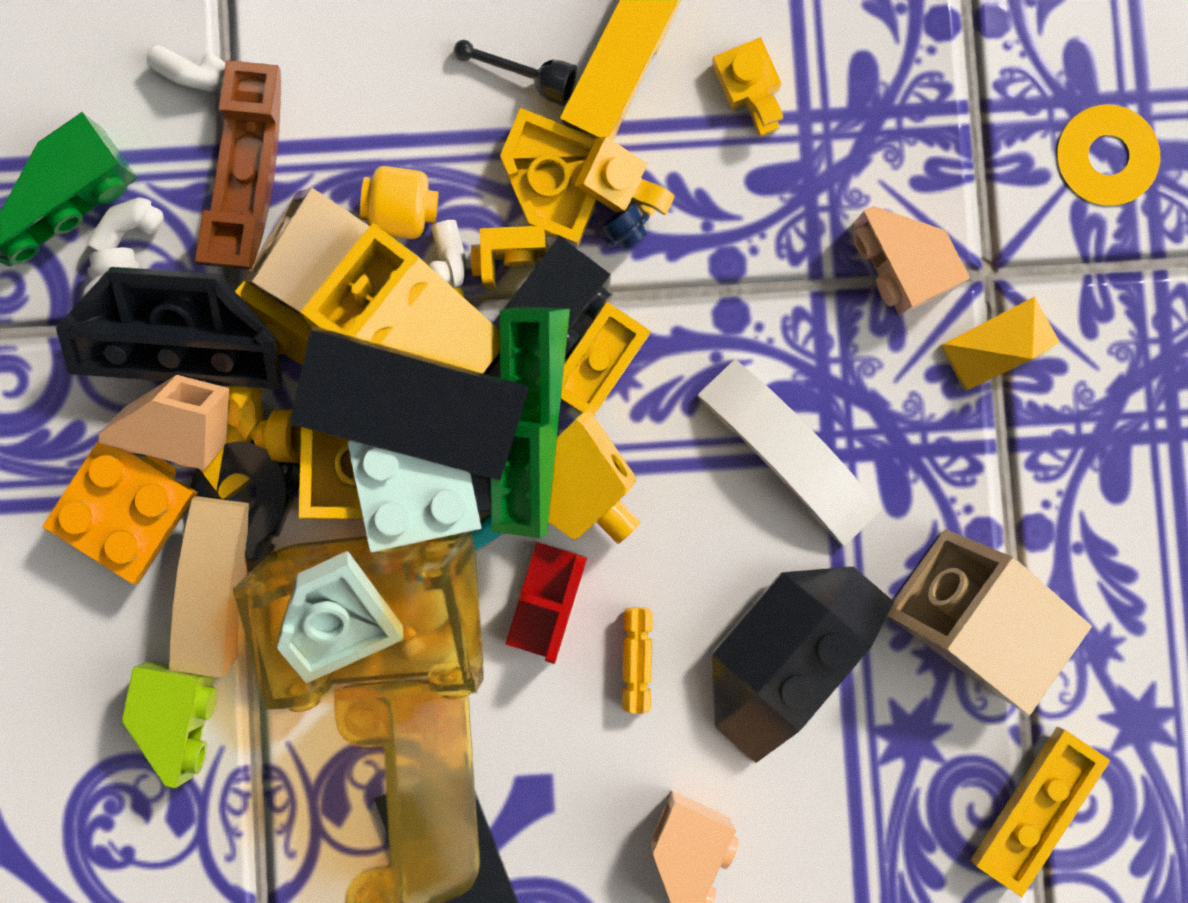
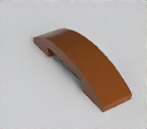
(245, 166)

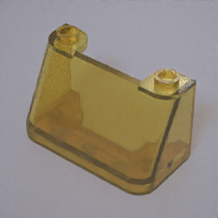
(423, 583)
(426, 788)

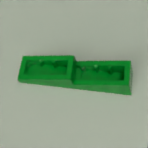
(533, 356)

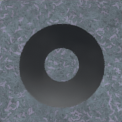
(267, 477)

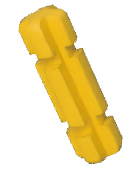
(637, 660)

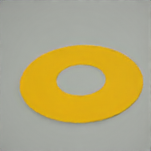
(1101, 188)

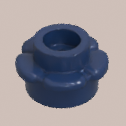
(626, 227)

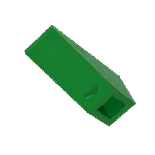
(59, 185)

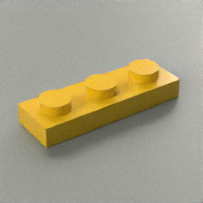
(1039, 811)

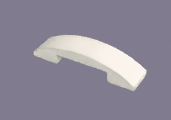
(791, 451)

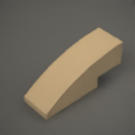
(204, 601)

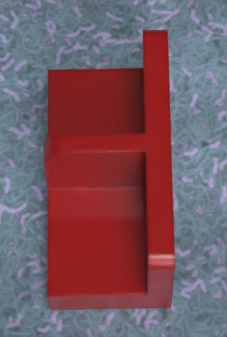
(546, 601)

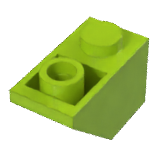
(167, 719)

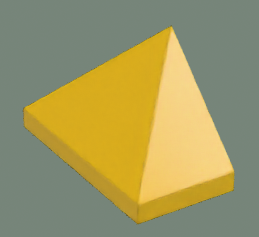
(1000, 344)

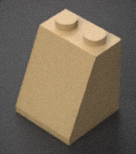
(304, 248)
(989, 619)

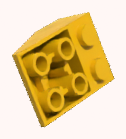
(401, 303)

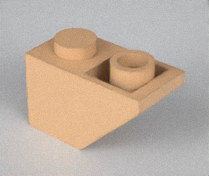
(909, 256)
(173, 422)
(691, 848)

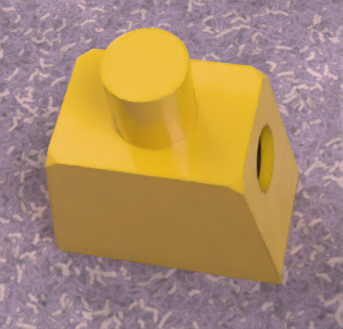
(590, 482)

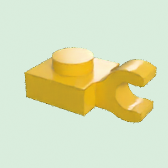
(750, 80)
(615, 180)

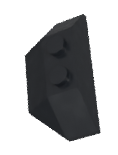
(167, 326)
(792, 654)

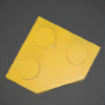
(542, 168)

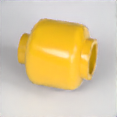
(398, 201)

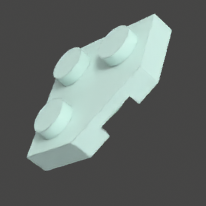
(410, 497)
(334, 619)

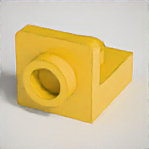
(514, 244)

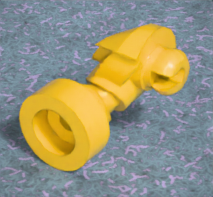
(272, 434)

